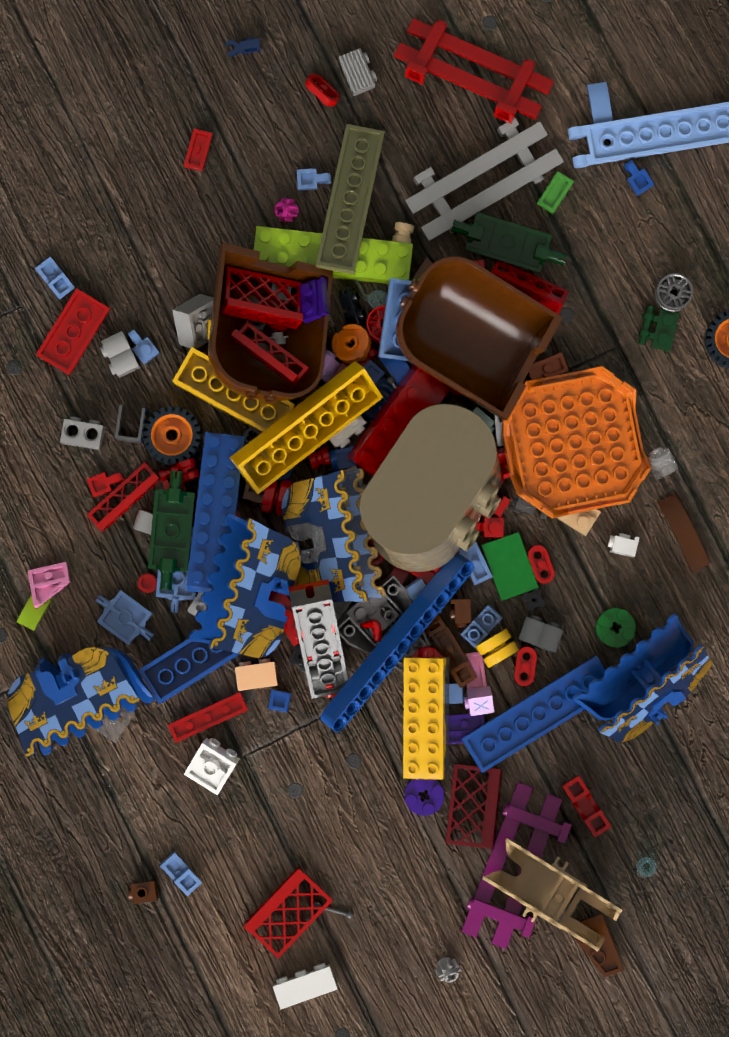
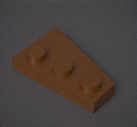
(607, 957)

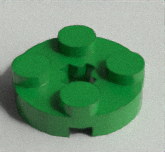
(609, 637)

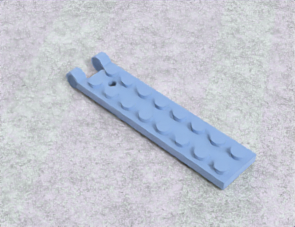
(653, 134)

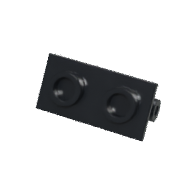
(350, 299)

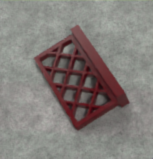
(491, 808)

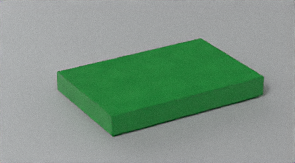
(509, 566)

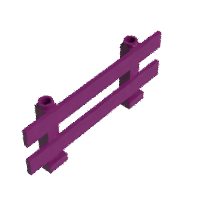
(543, 826)

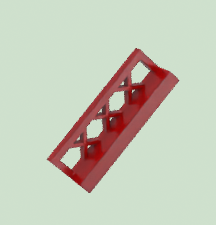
(543, 296)
(267, 358)
(125, 503)

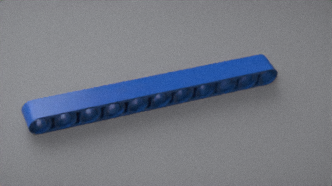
(396, 642)

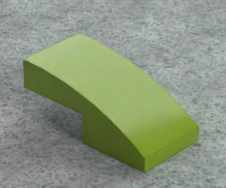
(31, 616)

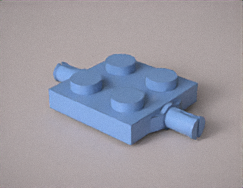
(179, 590)
(124, 617)

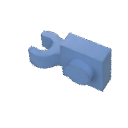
(309, 179)
(144, 348)

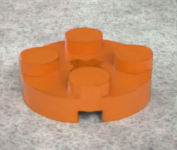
(356, 353)

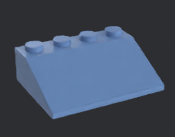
(388, 345)

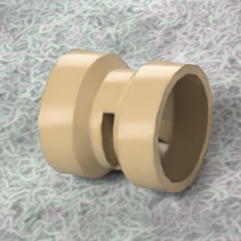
(403, 232)

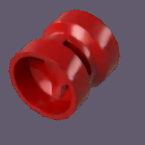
(320, 457)
(189, 470)

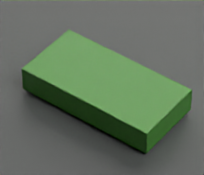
(555, 192)

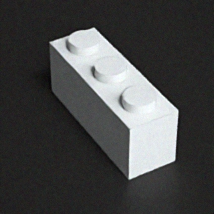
(304, 985)

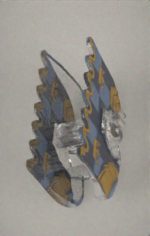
(330, 515)

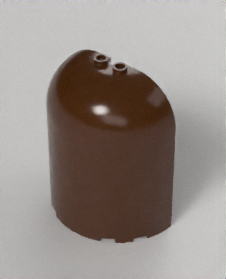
(473, 332)
(307, 343)

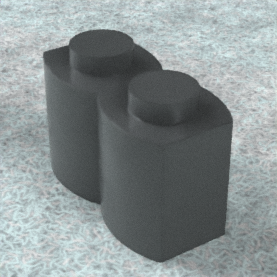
(540, 634)

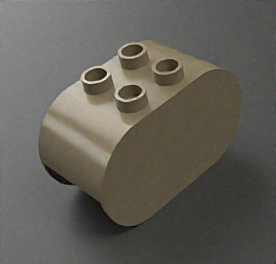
(433, 489)

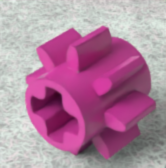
(286, 210)

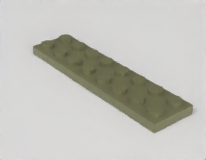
(350, 199)

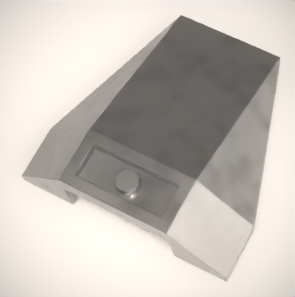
(386, 611)

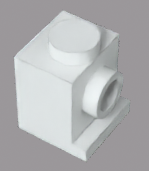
(623, 545)

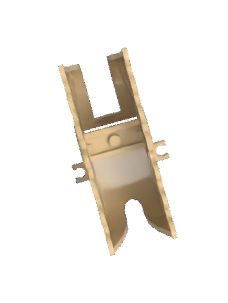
(547, 892)

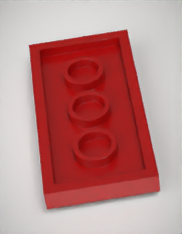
(73, 331)

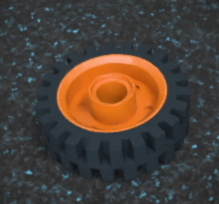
(717, 339)
(168, 420)

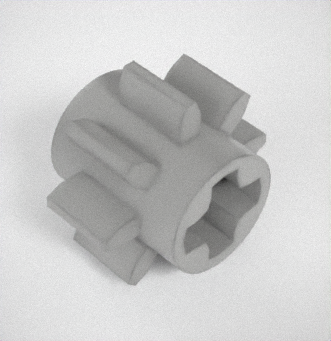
(447, 969)

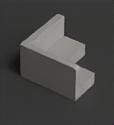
(192, 319)

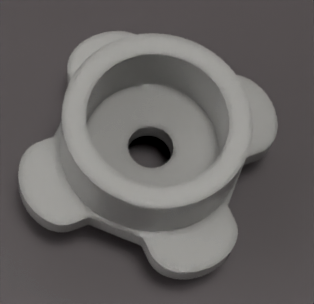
(279, 338)

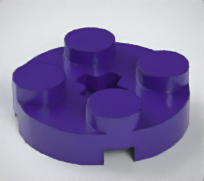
(429, 805)

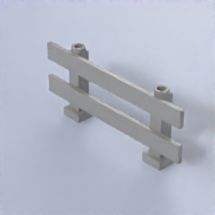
(517, 144)

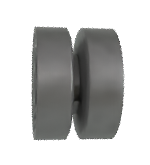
(679, 285)

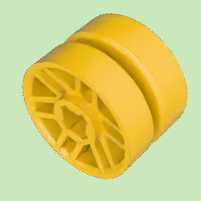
(497, 648)

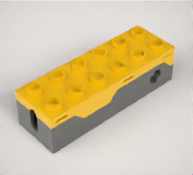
(426, 715)

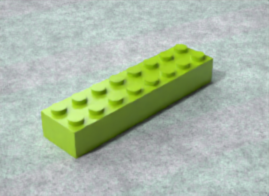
(376, 261)

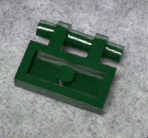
(664, 331)

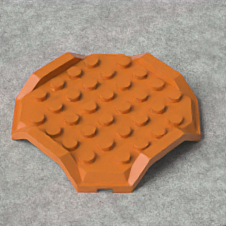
(575, 443)

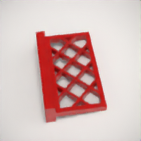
(262, 313)
(275, 900)

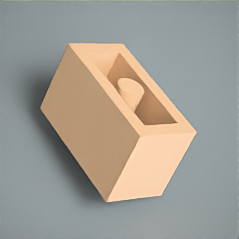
(256, 675)

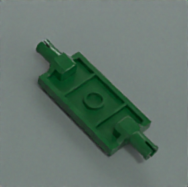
(508, 242)
(171, 530)

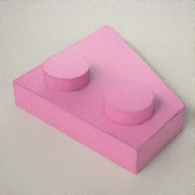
(47, 582)

